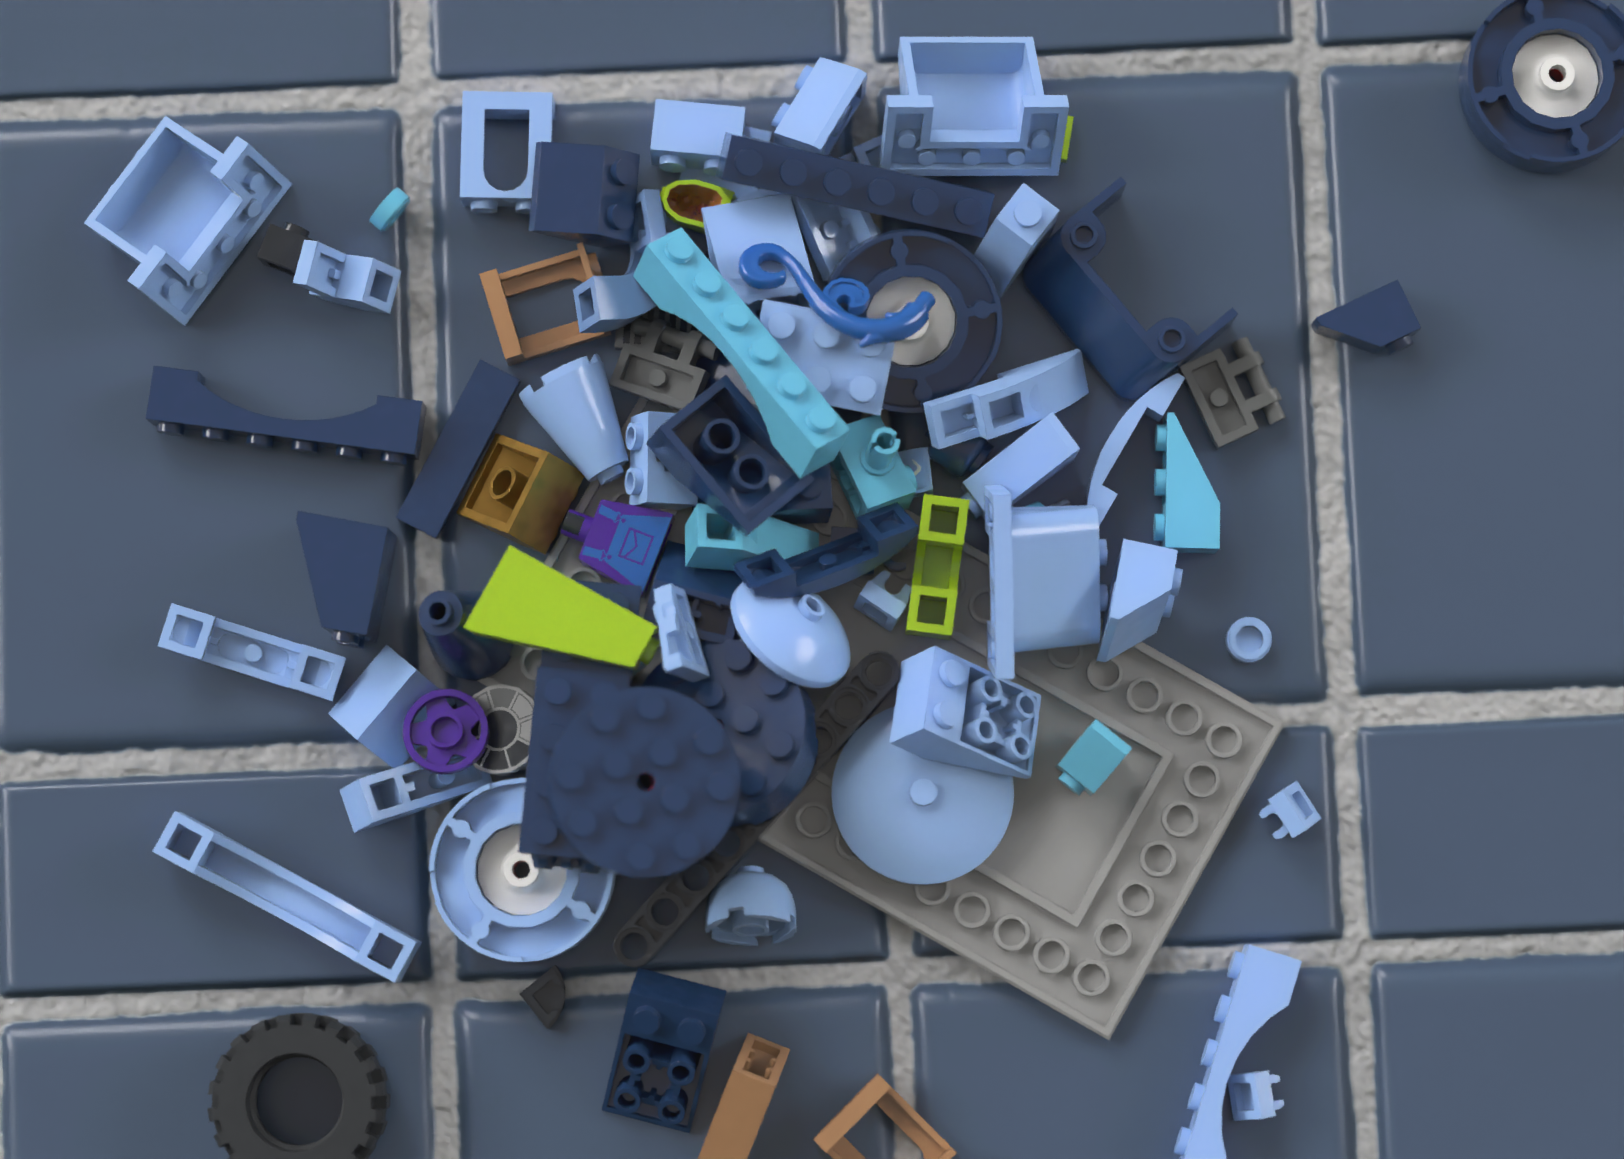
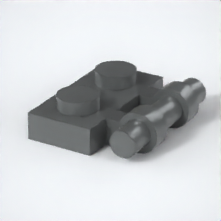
(658, 377)
(1219, 398)

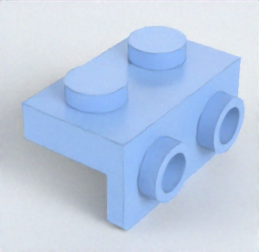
(831, 231)

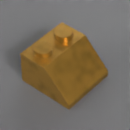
(521, 493)

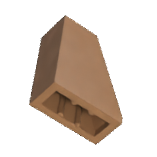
(745, 1099)

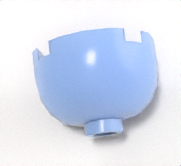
(749, 907)

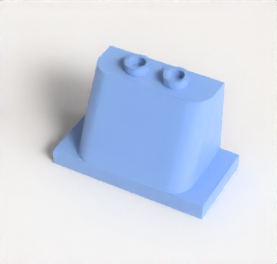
(972, 110)
(186, 213)
(1041, 578)

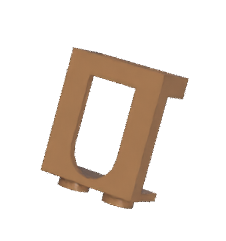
(498, 287)
(878, 1091)

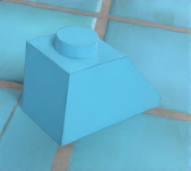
(1091, 759)

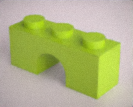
(937, 567)

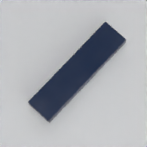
(458, 449)

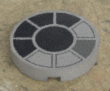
(509, 721)

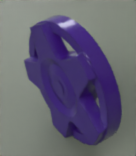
(446, 731)

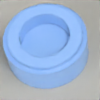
(1248, 640)

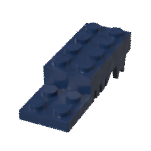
(561, 692)

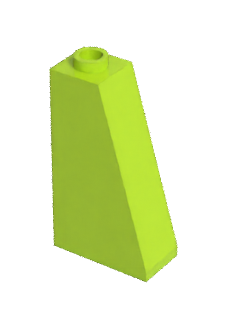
(552, 613)

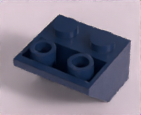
(706, 590)

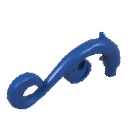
(826, 305)

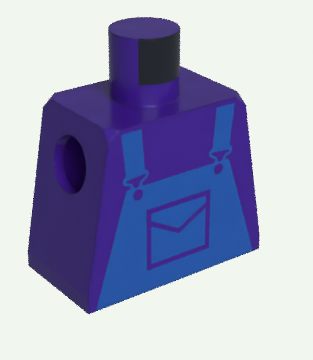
(621, 541)

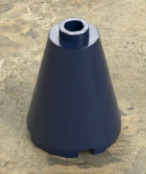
(452, 646)

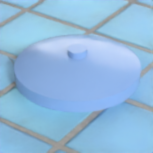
(914, 814)

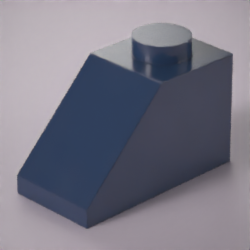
(1372, 321)

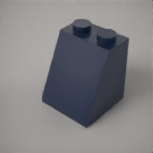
(348, 574)

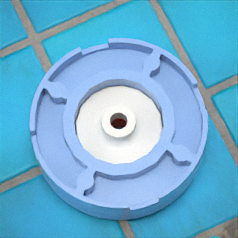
(486, 900)

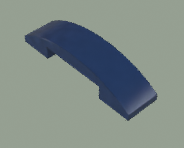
(832, 564)

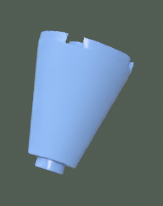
(581, 417)

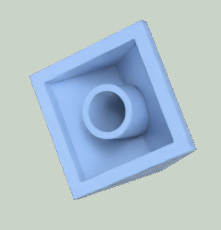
(378, 705)

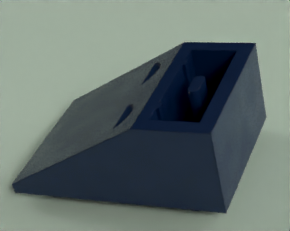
(663, 1050)

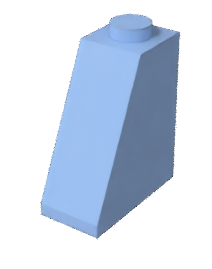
(1016, 236)
(1023, 464)

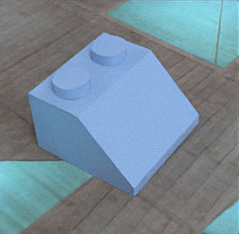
(821, 108)
(1138, 596)

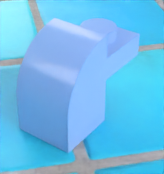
(346, 278)

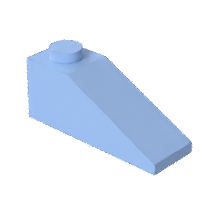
(405, 791)

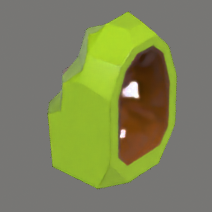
(685, 198)

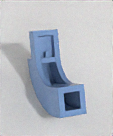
(615, 301)

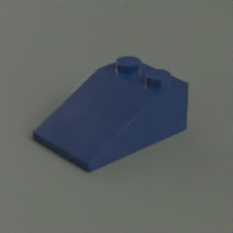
(726, 457)

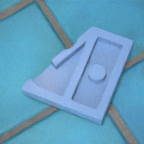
(678, 634)

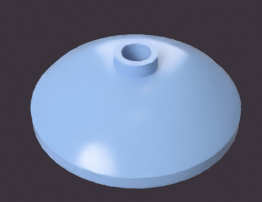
(793, 636)

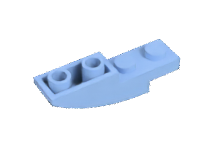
(1008, 403)

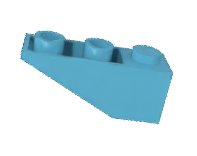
(1188, 501)
(719, 545)

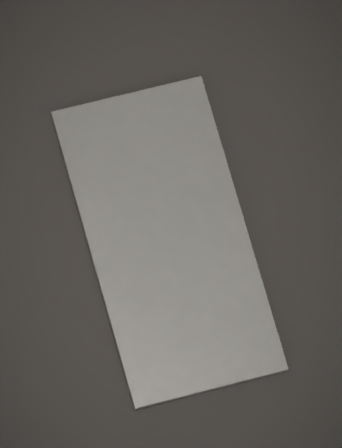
(1078, 882)

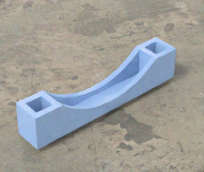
(287, 896)
(1259, 991)

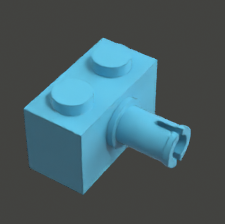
(872, 468)

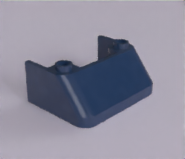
(1096, 319)

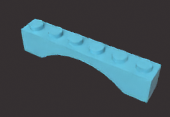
(793, 410)

